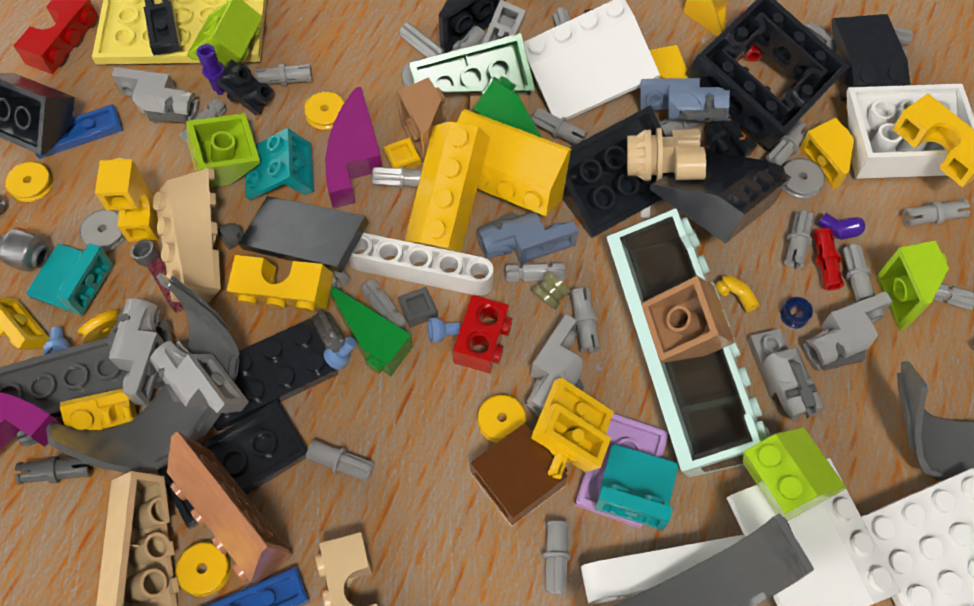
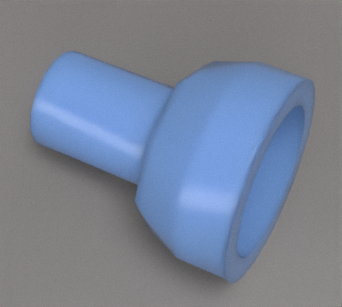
(438, 329)
(56, 341)
(340, 359)

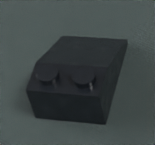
(460, 16)
(871, 51)

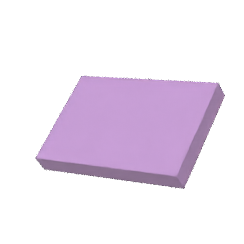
(628, 434)

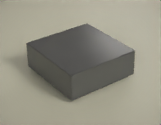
(417, 307)

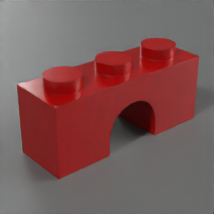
(49, 47)

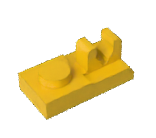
(20, 325)
(98, 411)

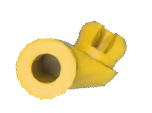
(740, 289)

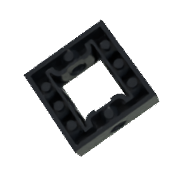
(788, 45)

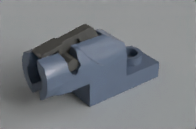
(685, 99)
(525, 236)

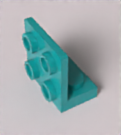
(283, 160)
(71, 278)
(637, 487)

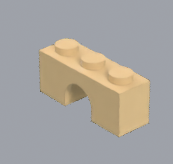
(342, 563)

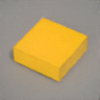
(402, 154)

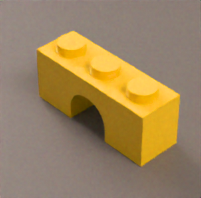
(932, 122)
(124, 189)
(305, 287)

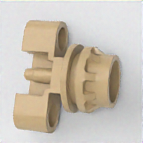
(659, 155)

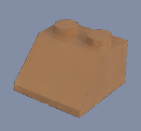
(419, 111)
(687, 321)

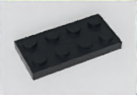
(279, 369)

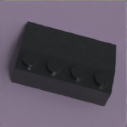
(598, 180)
(729, 197)

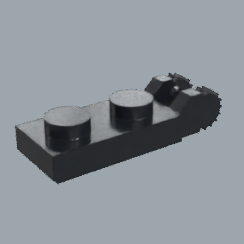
(161, 27)

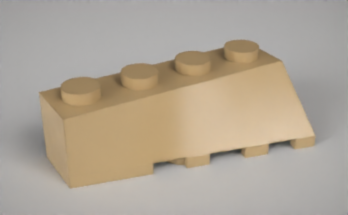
(188, 233)
(137, 545)

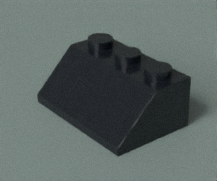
(33, 113)

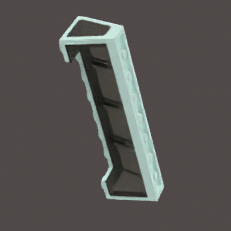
(699, 396)

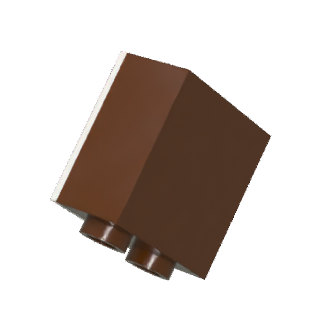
(517, 474)

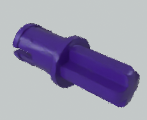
(211, 66)

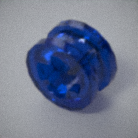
(803, 306)

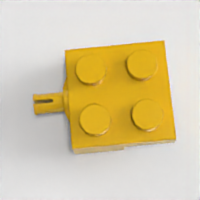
(573, 428)

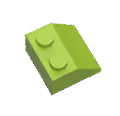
(228, 31)
(223, 145)
(912, 280)
(792, 472)

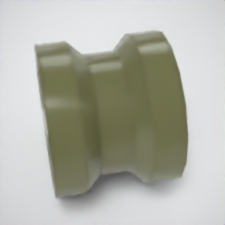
(551, 290)

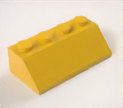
(521, 165)
(447, 186)

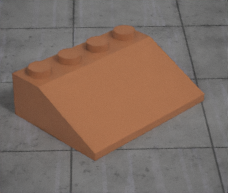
(225, 510)

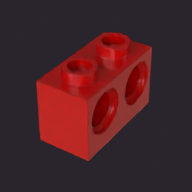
(475, 333)

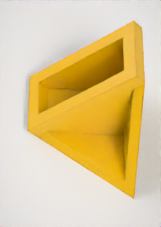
(708, 13)

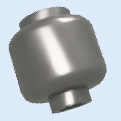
(23, 249)

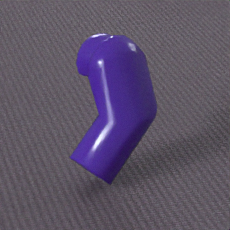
(844, 228)

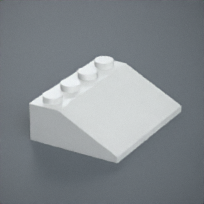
(590, 60)
(878, 148)
(837, 545)

